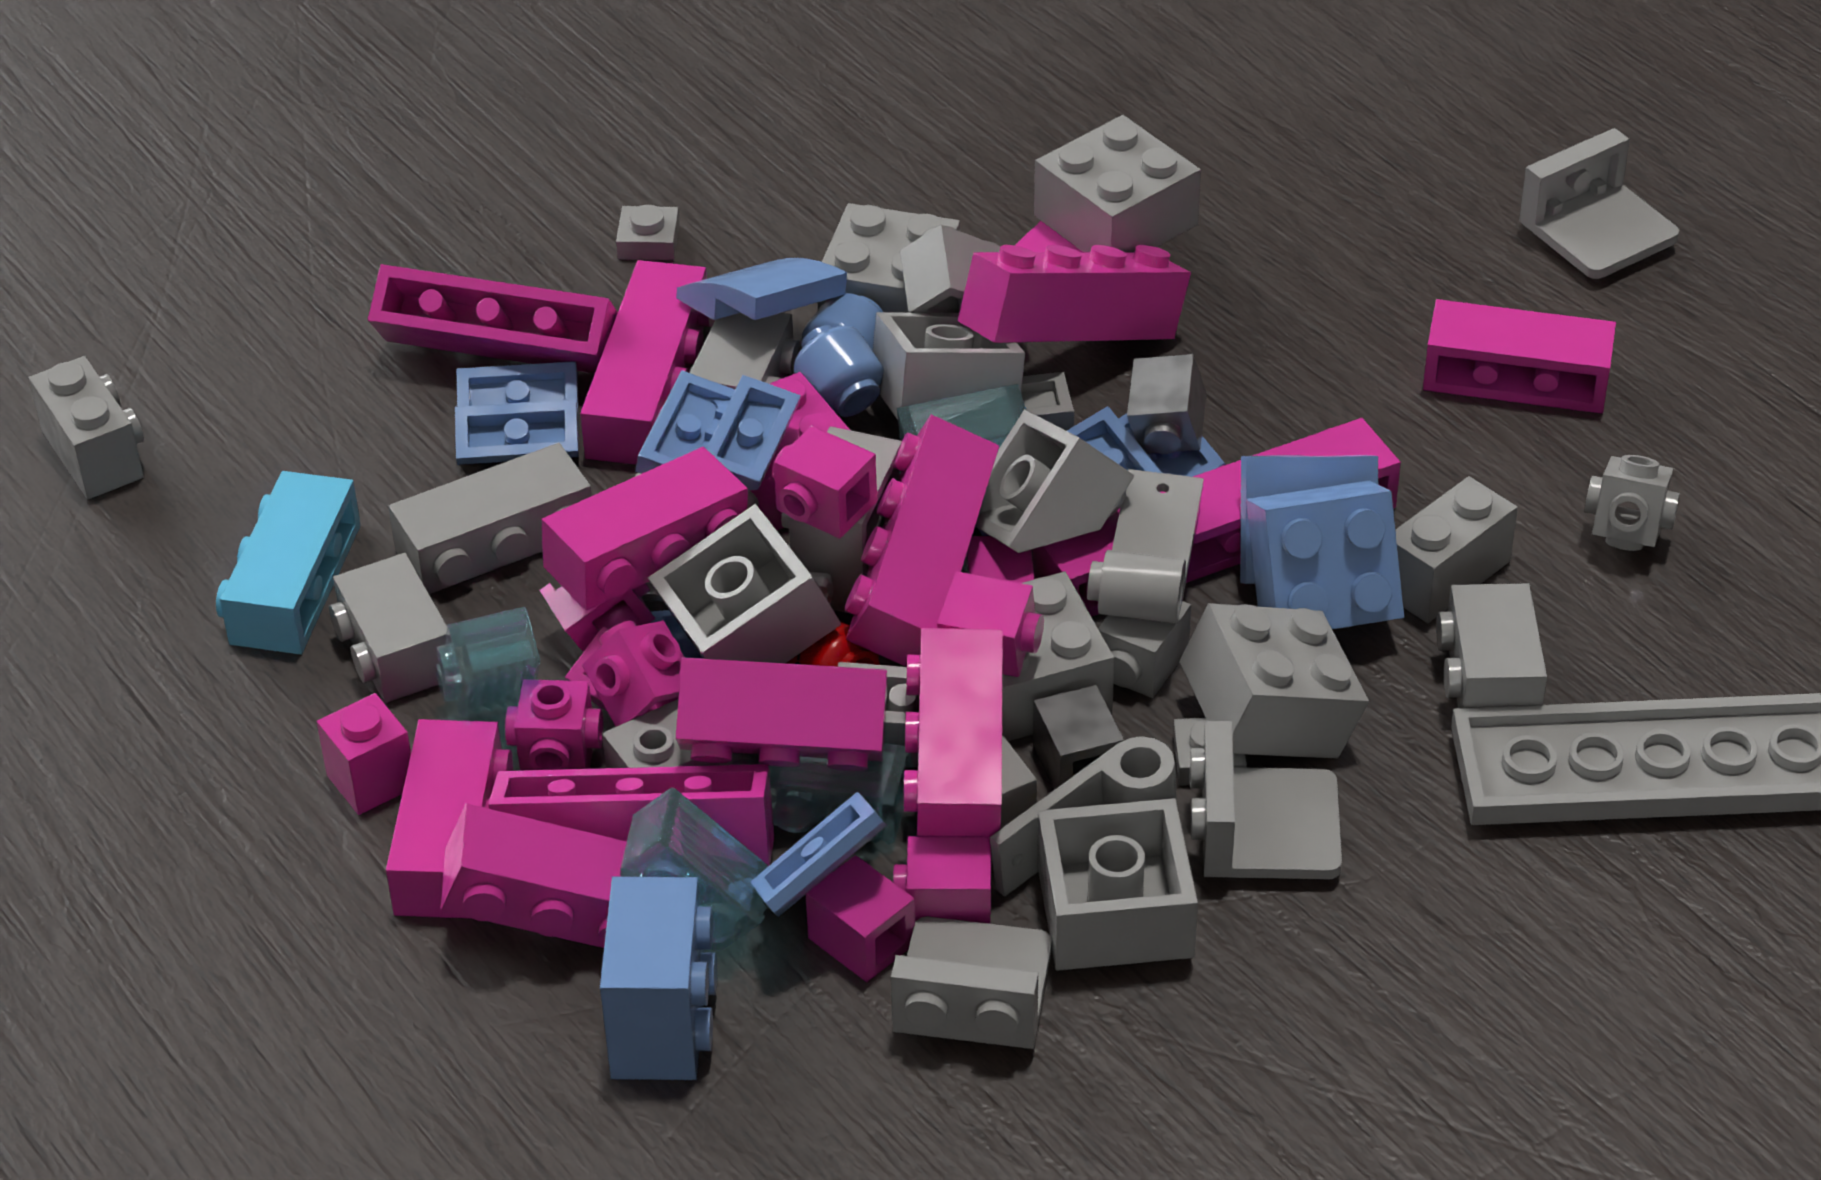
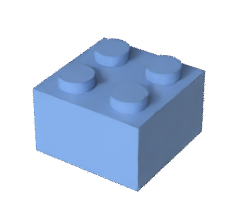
(1328, 552)
(657, 978)

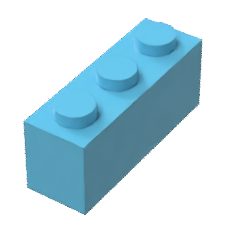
(289, 562)

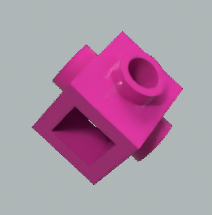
(635, 669)
(554, 725)

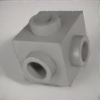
(1635, 481)

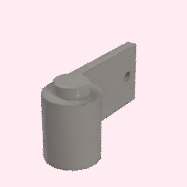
(1150, 549)
(1126, 773)

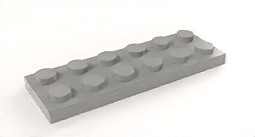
(1640, 758)

